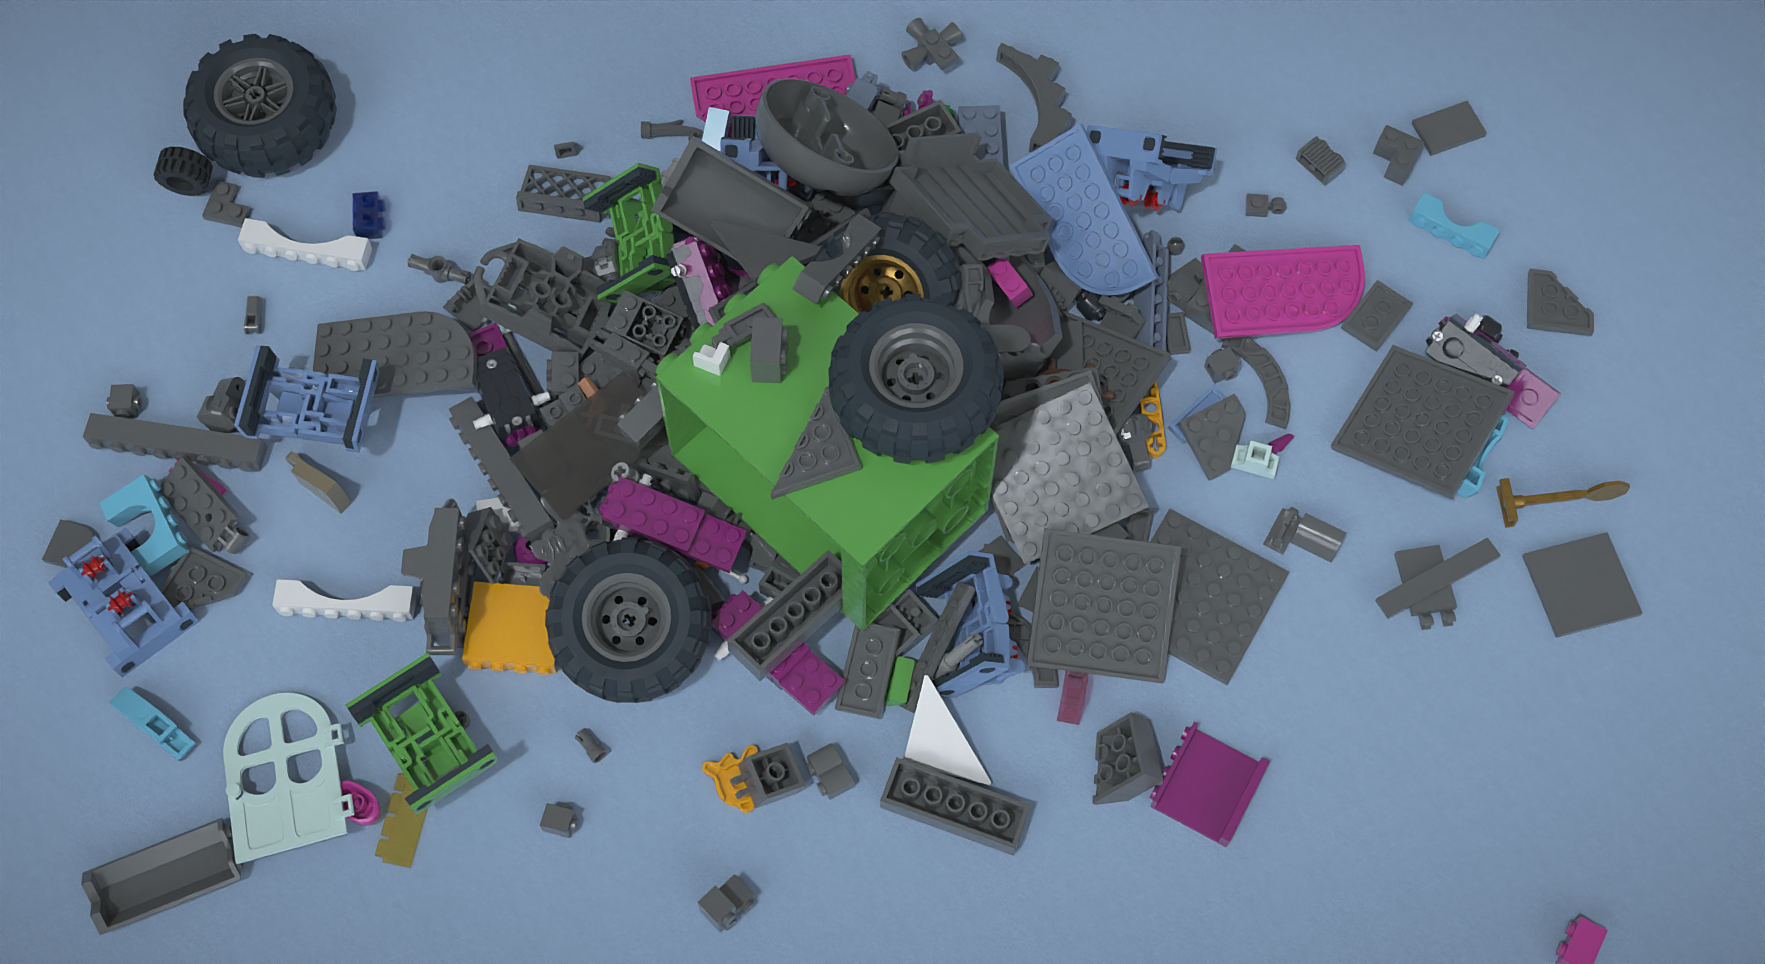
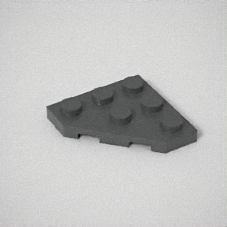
(1555, 306)
(1214, 435)
(201, 580)

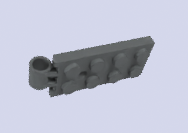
(195, 500)

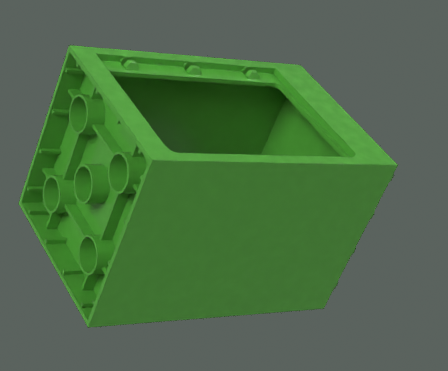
(740, 433)

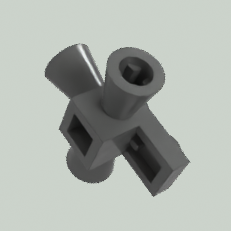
(932, 45)

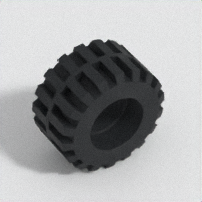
(183, 171)

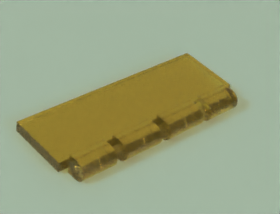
(402, 830)

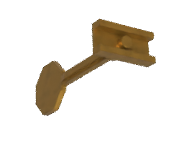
(1510, 503)

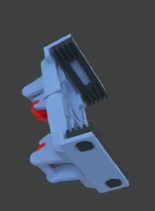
(338, 410)

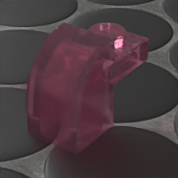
(1072, 697)

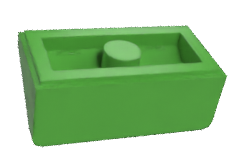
(899, 681)

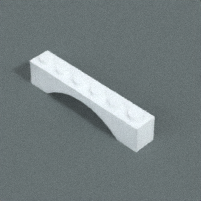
(345, 252)
(391, 603)

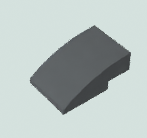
(911, 617)

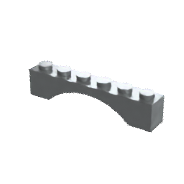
(820, 278)

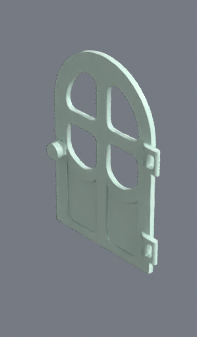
(290, 811)

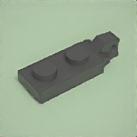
(740, 328)

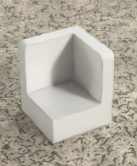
(712, 359)

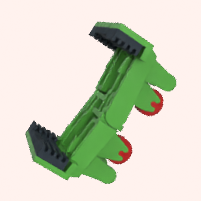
(648, 233)

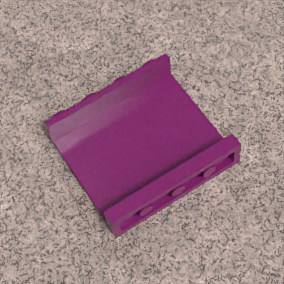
(1208, 785)

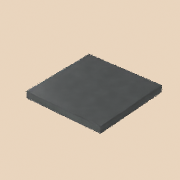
(1582, 585)

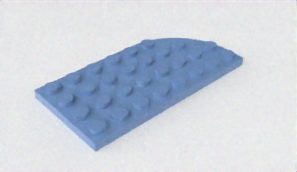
(1089, 223)

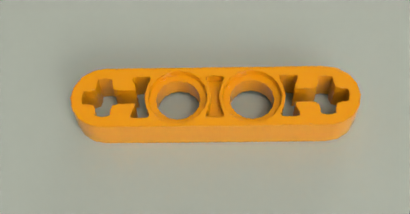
(1156, 418)

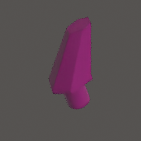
(1280, 443)

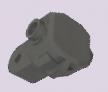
(604, 262)
(221, 409)
(1132, 441)

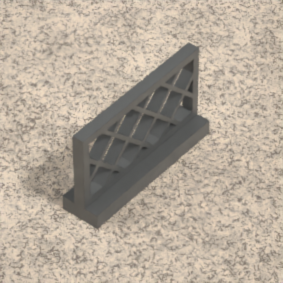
(560, 204)

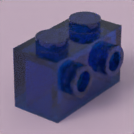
(368, 215)

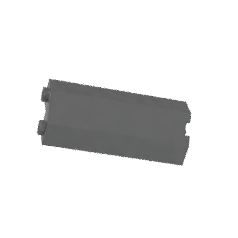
(161, 876)

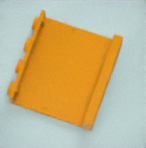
(508, 630)

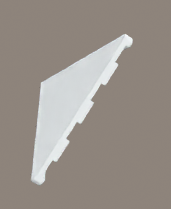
(938, 740)

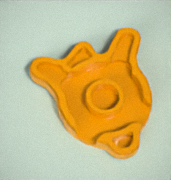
(722, 772)

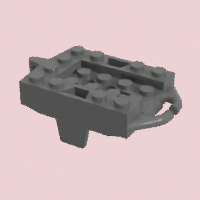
(558, 279)
(446, 579)

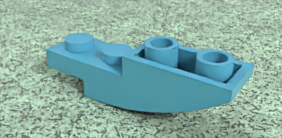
(152, 723)

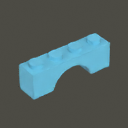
(1431, 217)
(1476, 475)

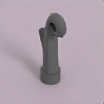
(669, 129)

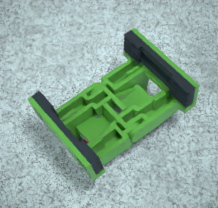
(448, 773)

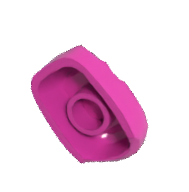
(366, 806)

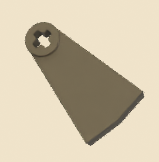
(318, 483)

